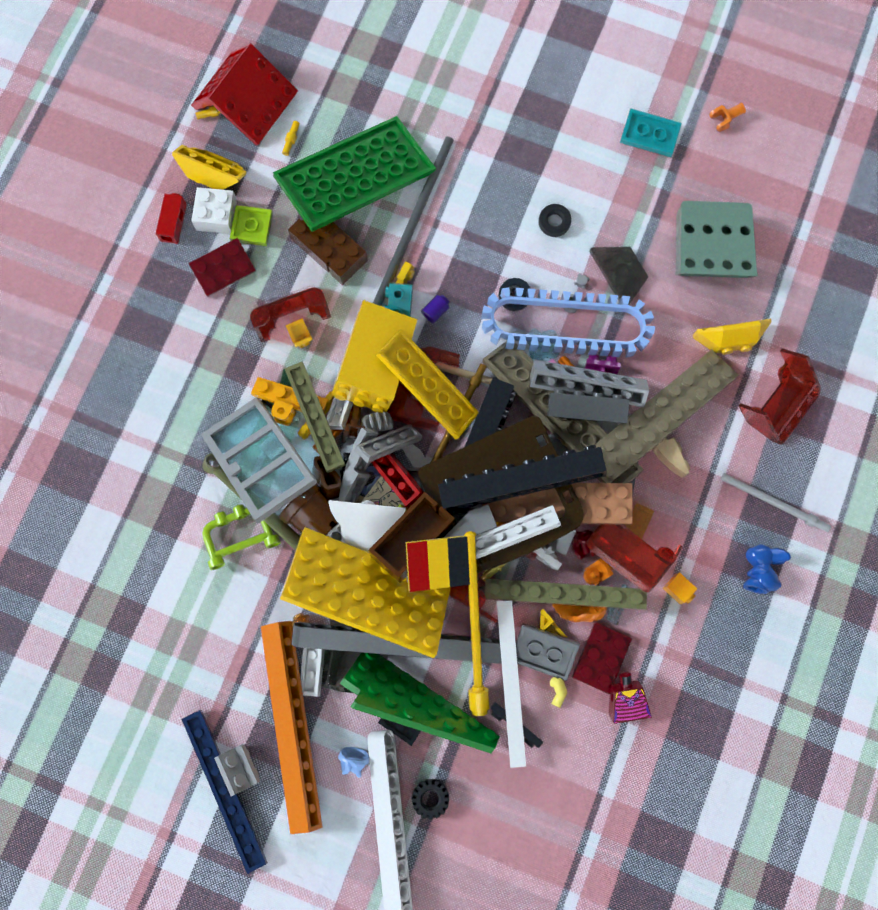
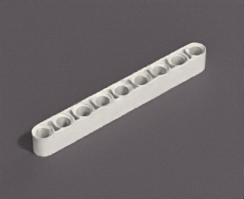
(389, 821)

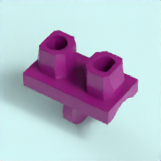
(608, 366)

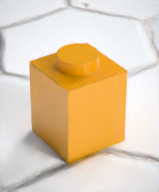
(680, 589)

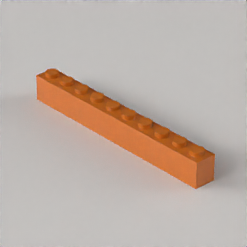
(291, 728)

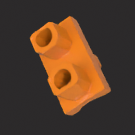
(597, 572)

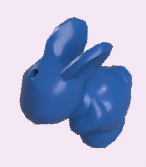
(762, 576)

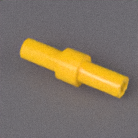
(212, 111)
(290, 138)

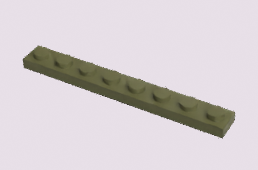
(565, 594)

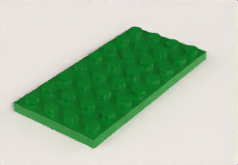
(353, 173)

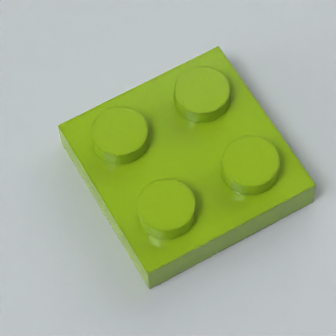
(251, 225)

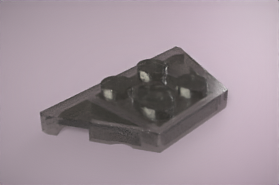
(620, 269)

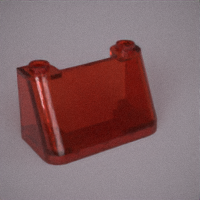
(307, 297)

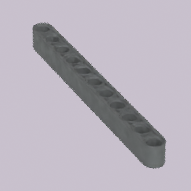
(354, 640)

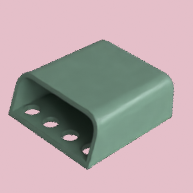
(715, 240)

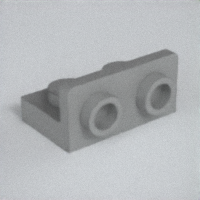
(237, 769)

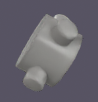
(581, 281)

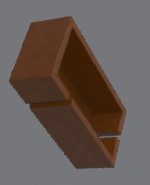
(331, 247)
(416, 524)

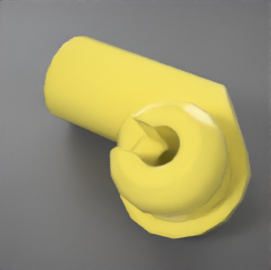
(560, 689)

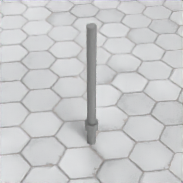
(809, 519)

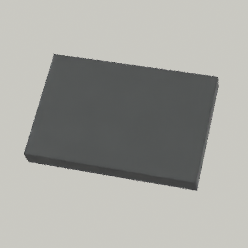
(545, 651)

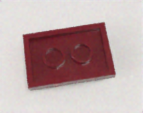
(222, 267)
(602, 657)

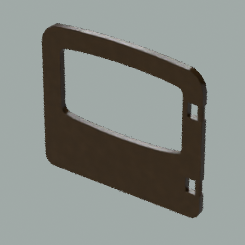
(502, 448)

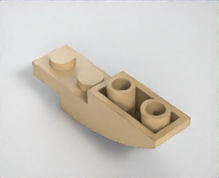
(670, 455)

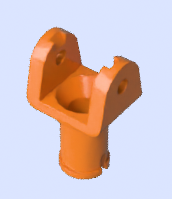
(727, 115)

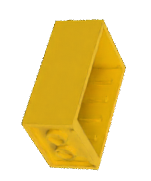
(361, 373)

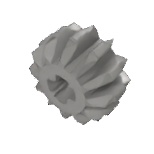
(379, 422)

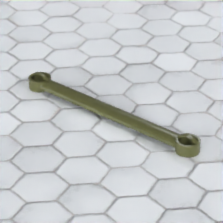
(273, 520)

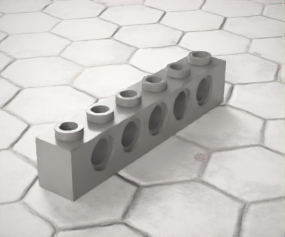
(570, 378)

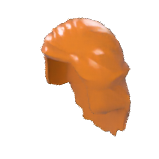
(580, 613)

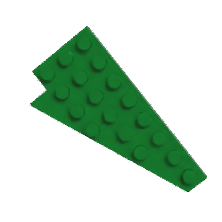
(400, 698)

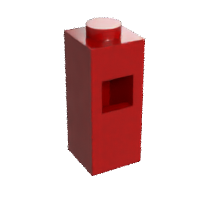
(171, 218)

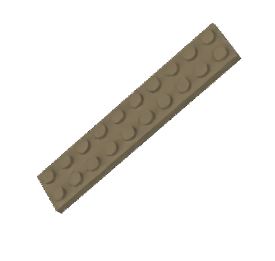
(515, 368)
(664, 414)

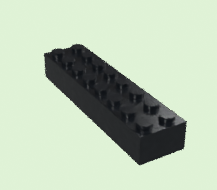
(522, 479)

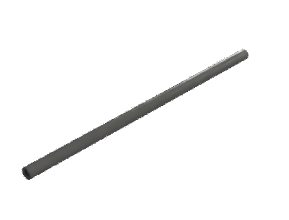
(413, 221)

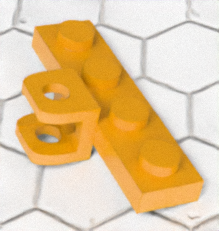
(283, 398)

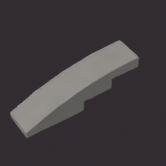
(355, 472)

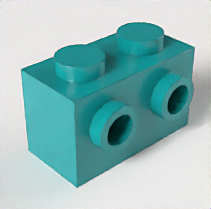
(399, 297)

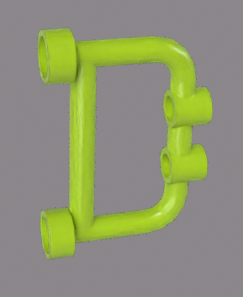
(221, 519)

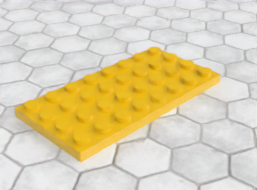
(361, 594)

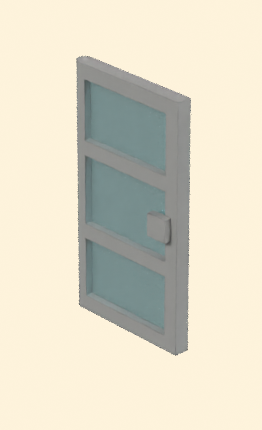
(258, 459)

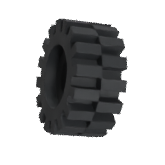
(421, 808)

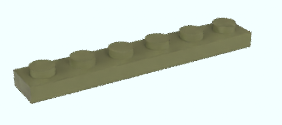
(315, 417)

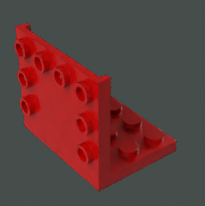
(247, 92)

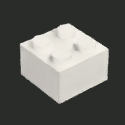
(214, 210)

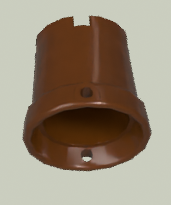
(309, 511)

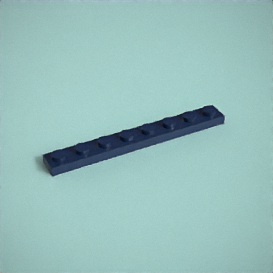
(230, 806)

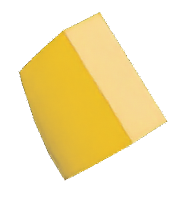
(548, 624)

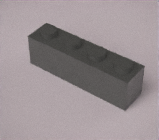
(588, 407)

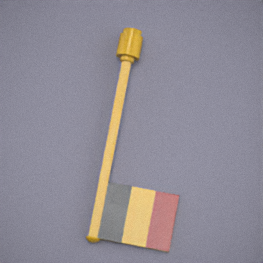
(451, 564)

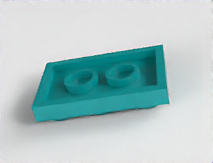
(650, 132)

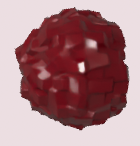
(579, 544)

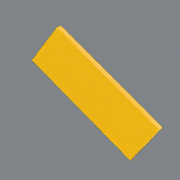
(428, 384)

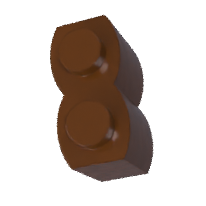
(328, 482)

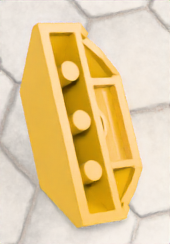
(208, 167)
(732, 337)

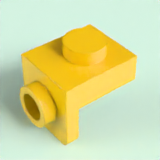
(299, 333)

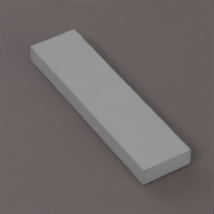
(388, 443)

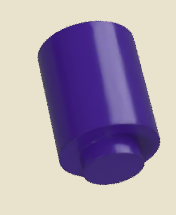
(435, 308)

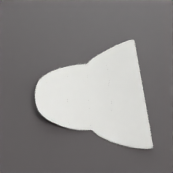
(364, 523)

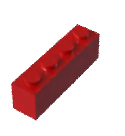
(398, 479)

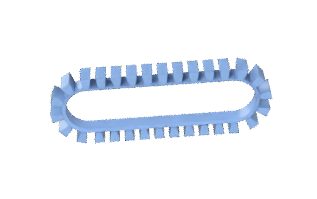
(630, 350)

